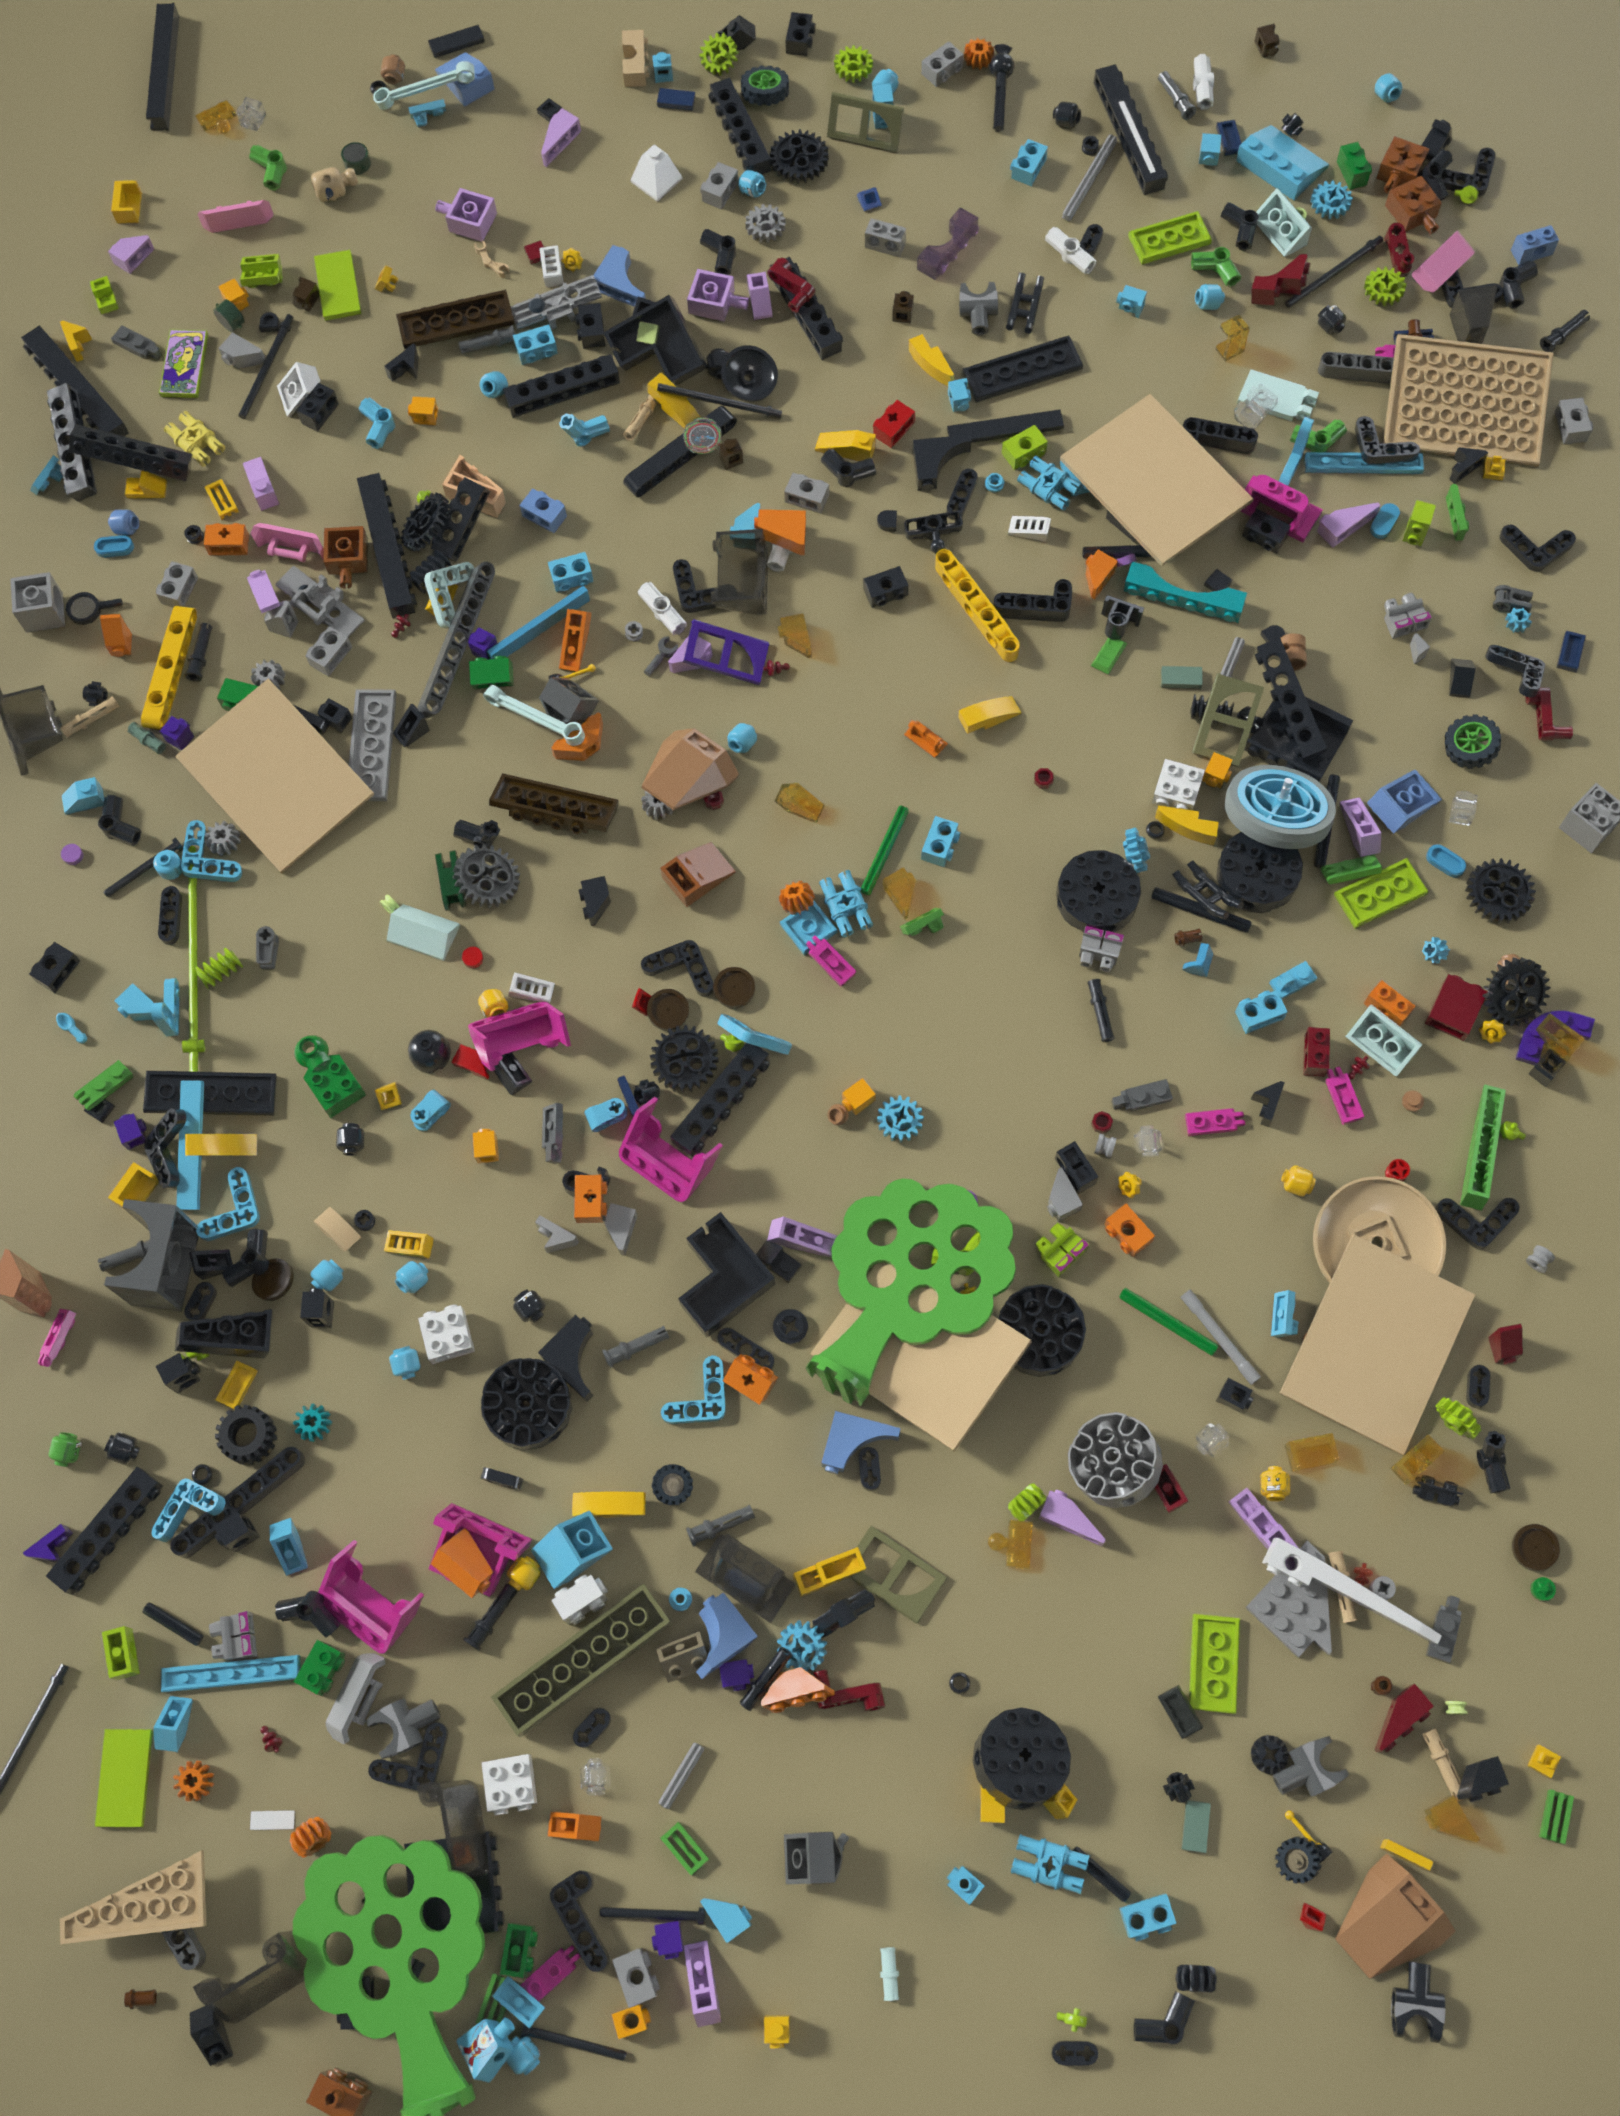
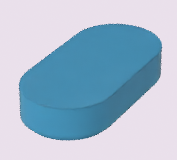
(1384, 520)
(113, 546)
(1446, 861)

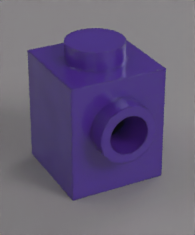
(481, 642)
(177, 733)
(131, 1130)
(736, 1675)
(668, 1939)

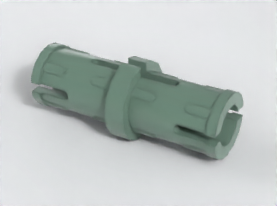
(146, 738)

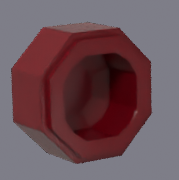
(1043, 778)
(714, 800)
(1102, 1122)

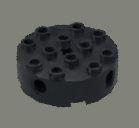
(1262, 889)
(1098, 891)
(1063, 1327)
(531, 1382)
(1027, 1779)

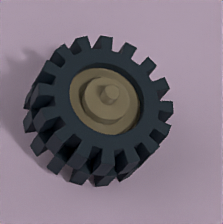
(672, 1484)
(1298, 1860)

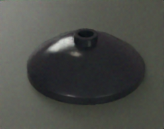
(751, 363)

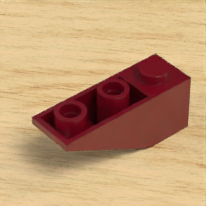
(1403, 1713)

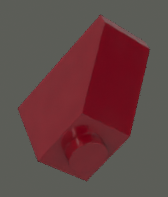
(1507, 1344)
(1170, 1490)

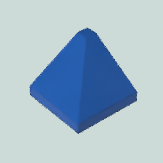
(869, 199)

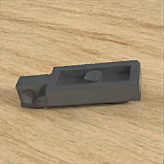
(135, 343)
(1143, 1096)
(552, 1132)
(1446, 1624)

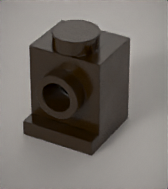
(1267, 40)
(305, 294)
(903, 304)
(728, 449)

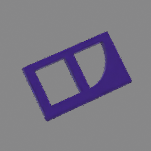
(755, 648)

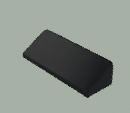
(512, 1074)

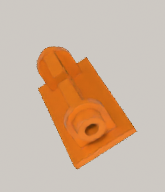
(925, 738)

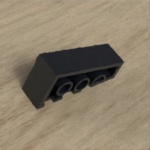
(230, 1335)

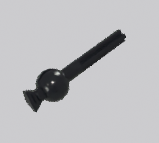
(1001, 68)

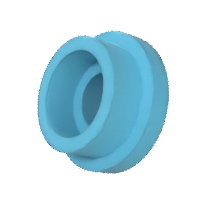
(994, 478)
(680, 1606)

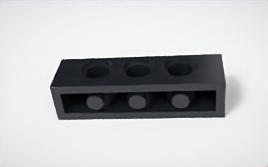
(470, 514)

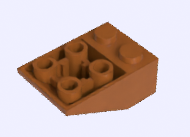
(696, 872)

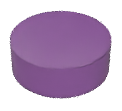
(1126, 560)
(72, 854)

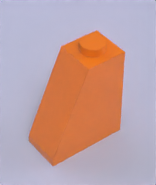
(783, 528)
(463, 1564)

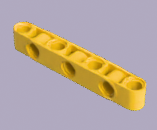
(977, 605)
(164, 680)

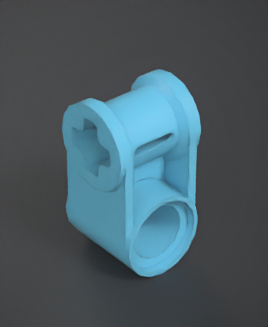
(430, 1108)
(604, 1115)

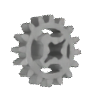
(765, 223)

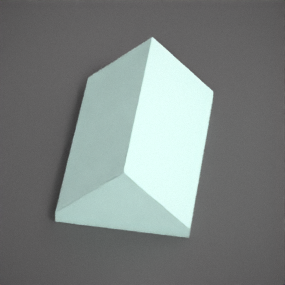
(1283, 224)
(421, 931)
(1384, 1040)

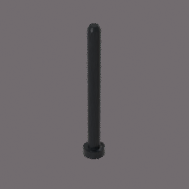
(176, 845)
(658, 1914)
(573, 2042)

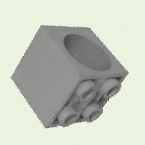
(37, 602)
(1592, 818)

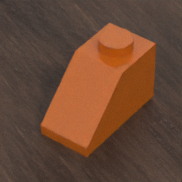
(1099, 571)
(116, 635)
(574, 1826)

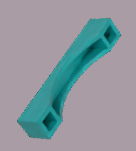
(1223, 604)

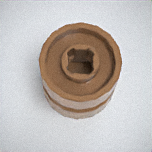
(1295, 648)

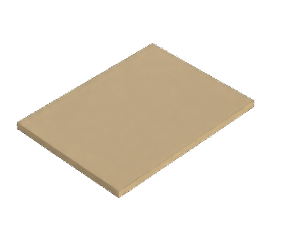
(1468, 398)
(1156, 479)
(274, 775)
(1377, 1344)
(944, 1381)

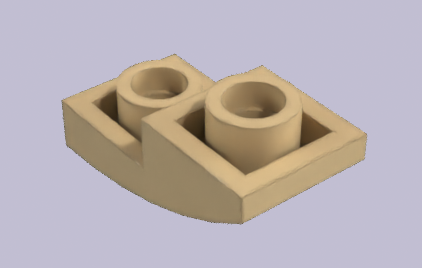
(337, 1229)

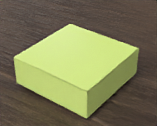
(647, 333)

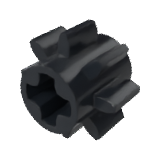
(1292, 124)
(95, 693)
(646, 1091)
(1179, 1787)

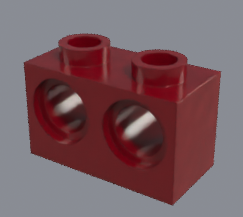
(1316, 1052)

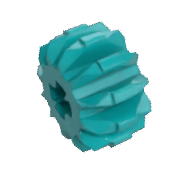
(321, 1422)

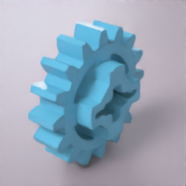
(1331, 199)
(1136, 850)
(894, 1114)
(807, 1638)

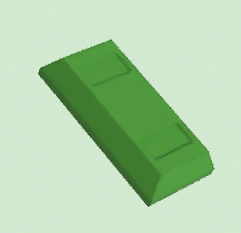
(1109, 655)

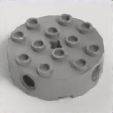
(1094, 1464)

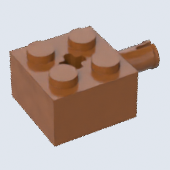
(1401, 163)
(1414, 205)
(345, 552)
(338, 2094)

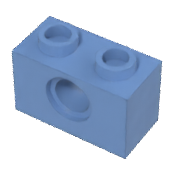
(1534, 244)
(533, 507)

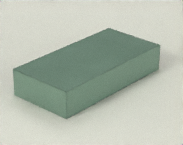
(1181, 677)
(1195, 1826)

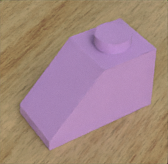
(130, 252)
(702, 651)

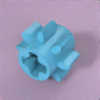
(1518, 620)
(1435, 950)

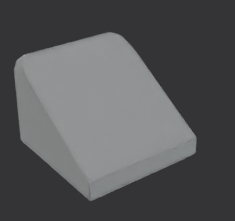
(1418, 648)

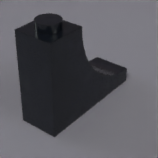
(933, 454)
(565, 1353)

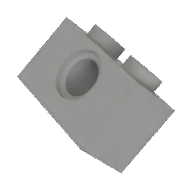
(719, 185)
(1573, 420)
(813, 500)
(634, 1992)

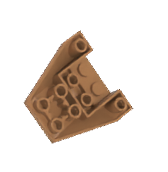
(688, 769)
(1391, 1920)

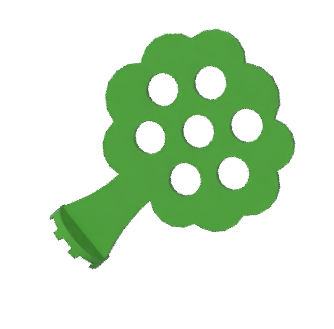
(853, 1358)
(429, 2074)

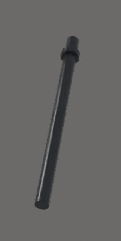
(1371, 245)
(284, 328)
(767, 411)
(56, 1681)

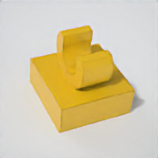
(384, 280)
(1494, 468)
(1544, 1761)

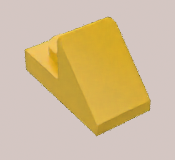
(75, 336)
(146, 486)

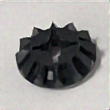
(788, 1316)
(1258, 1752)

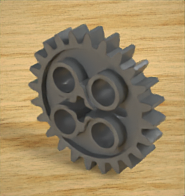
(497, 889)

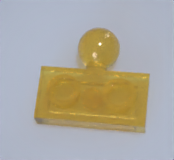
(217, 116)
(1017, 1543)

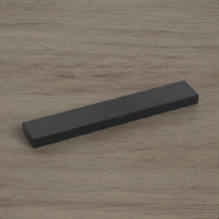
(1008, 426)

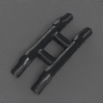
(1019, 296)
(1205, 881)

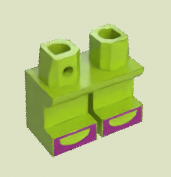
(1063, 1250)

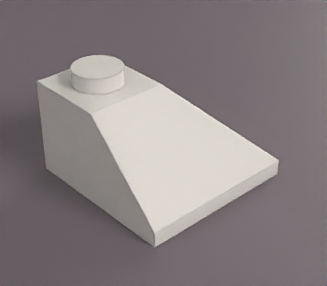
(656, 173)
(297, 386)

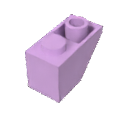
(759, 295)

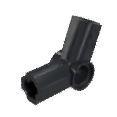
(1433, 172)
(1246, 222)
(724, 246)
(1511, 282)
(855, 471)
(112, 816)
(476, 834)
(251, 1261)
(1493, 1461)
(310, 1609)
(844, 1612)
(1154, 2029)

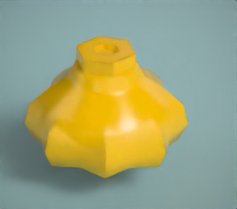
(572, 259)
(1492, 1031)
(1129, 1184)

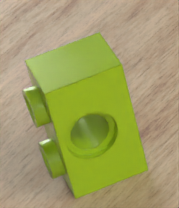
(1014, 450)
(1419, 523)
(120, 1653)

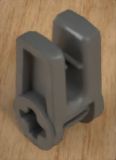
(1511, 599)
(266, 950)

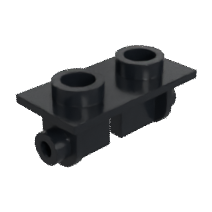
(1446, 1491)

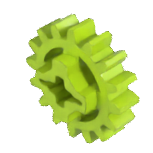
(717, 50)
(853, 63)
(1385, 286)
(1458, 1418)

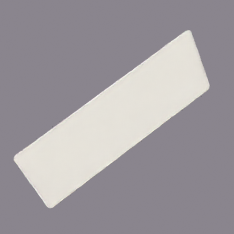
(272, 1820)

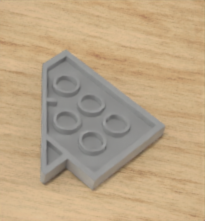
(1293, 1612)

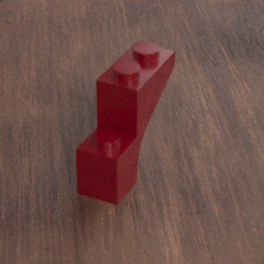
(1287, 281)

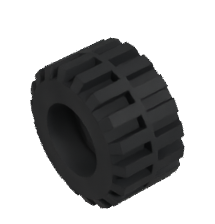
(230, 1427)

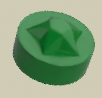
(1543, 1589)

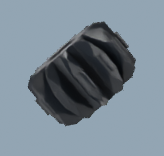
(1196, 1978)

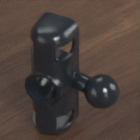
(942, 528)

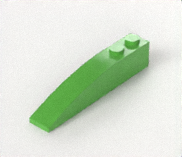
(1483, 1148)

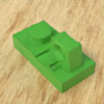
(931, 919)

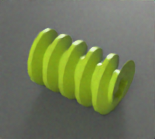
(218, 967)

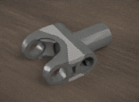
(978, 307)
(404, 1724)
(1308, 1770)

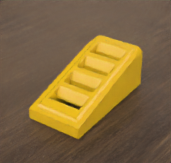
(422, 1246)

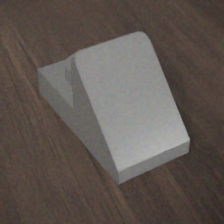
(559, 1237)

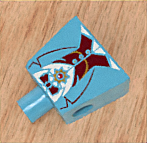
(486, 2047)

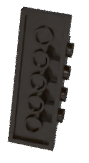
(455, 319)
(553, 805)

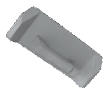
(351, 1695)

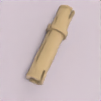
(645, 410)
(69, 729)
(1346, 1605)
(1442, 1759)

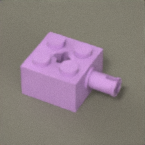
(469, 214)
(713, 295)

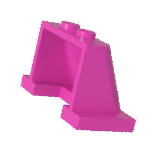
(1285, 500)
(493, 1540)

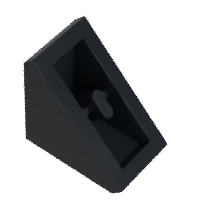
(1461, 677)
(411, 726)
(210, 1262)

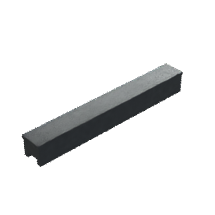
(162, 66)

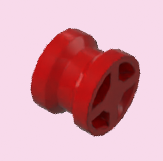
(1400, 1167)

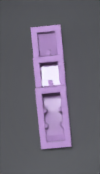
(1260, 1521)

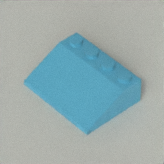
(1280, 161)

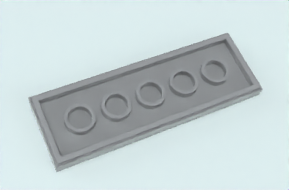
(373, 739)

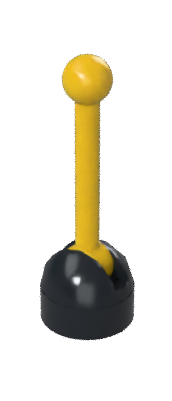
(591, 668)
(1324, 1849)

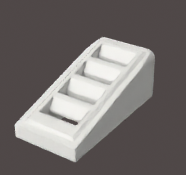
(554, 277)
(1036, 534)
(522, 994)

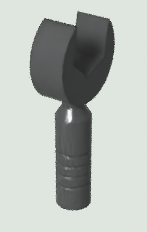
(664, 652)

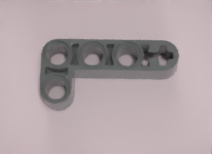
(183, 1956)

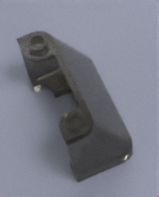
(741, 571)
(461, 1822)
(241, 1999)

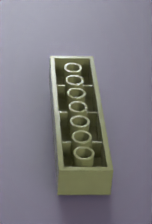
(581, 1660)

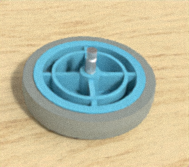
(1280, 806)

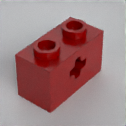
(893, 423)

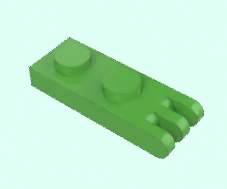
(1456, 512)
(1351, 869)
(103, 1085)

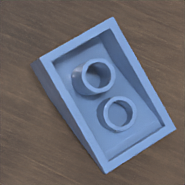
(471, 91)
(1403, 801)

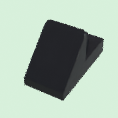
(405, 361)
(1467, 462)
(1547, 1067)
(1269, 1098)
(778, 1261)

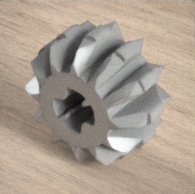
(268, 670)
(653, 808)
(222, 838)

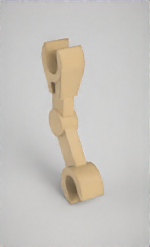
(496, 266)

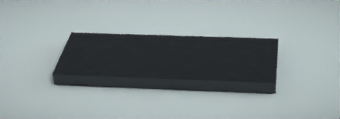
(1022, 368)
(223, 1092)

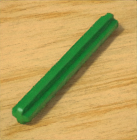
(884, 850)
(1168, 1321)

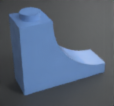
(613, 278)
(850, 1434)
(726, 1630)

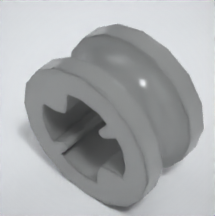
(628, 628)

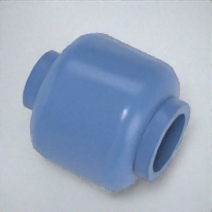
(123, 522)

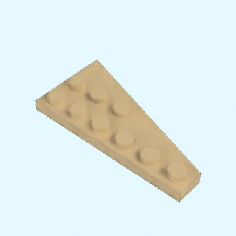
(154, 1904)

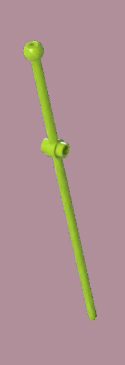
(193, 1045)

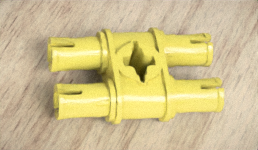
(194, 438)

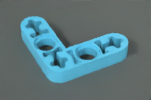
(1297, 451)
(197, 858)
(167, 1013)
(753, 1037)
(241, 1211)
(710, 1399)
(188, 1497)

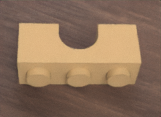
(634, 47)

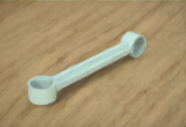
(424, 85)
(497, 697)

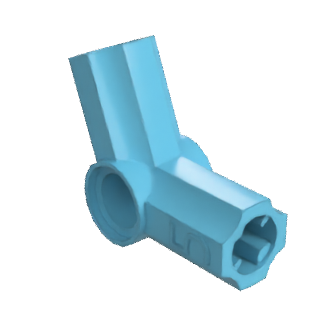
(382, 422)
(582, 431)

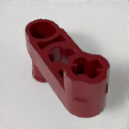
(1403, 261)
(781, 274)
(1545, 725)
(870, 1694)

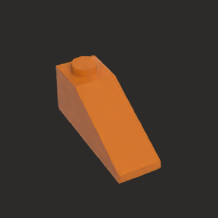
(574, 639)

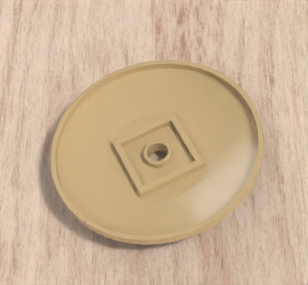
(1380, 1210)

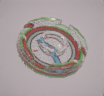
(702, 435)

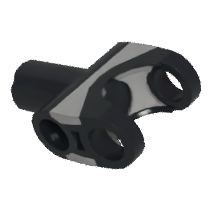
(1418, 2001)

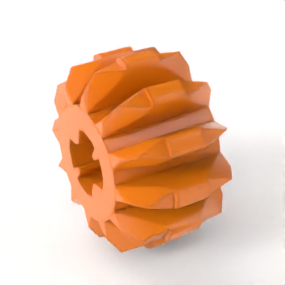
(978, 53)
(796, 897)
(199, 1788)
(310, 1837)

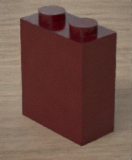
(1456, 1007)

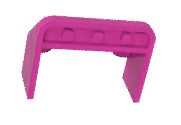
(518, 1030)
(660, 1161)
(361, 1606)

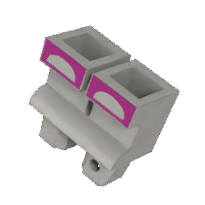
(1407, 616)
(1106, 955)
(236, 1637)

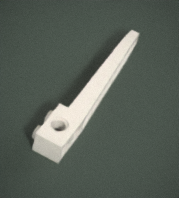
(1310, 1567)

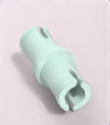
(889, 1974)

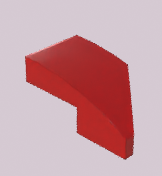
(469, 1060)

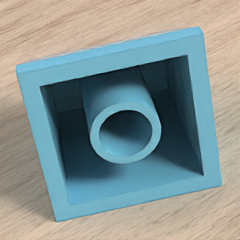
(571, 1549)

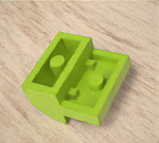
(261, 270)

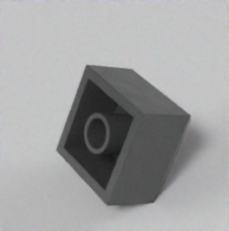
(567, 700)
(813, 1857)

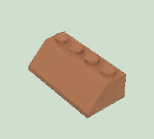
(23, 1286)

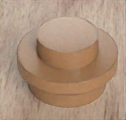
(1412, 1101)
(838, 1114)

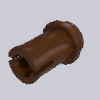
(1414, 328)
(1182, 938)
(1387, 1687)
(140, 1998)

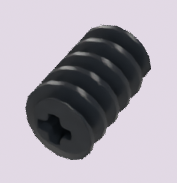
(434, 562)
(1198, 708)

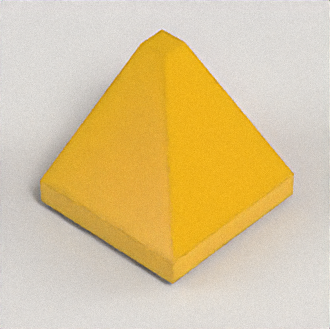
(388, 1096)

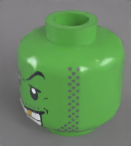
(64, 1449)

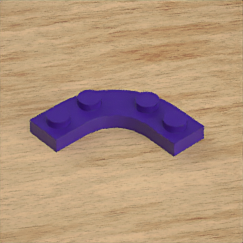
(1532, 1044)

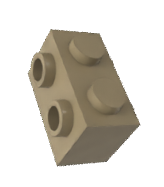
(682, 1656)

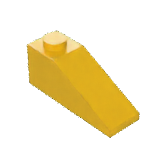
(848, 444)

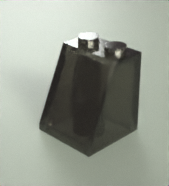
(1473, 313)

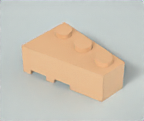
(461, 469)

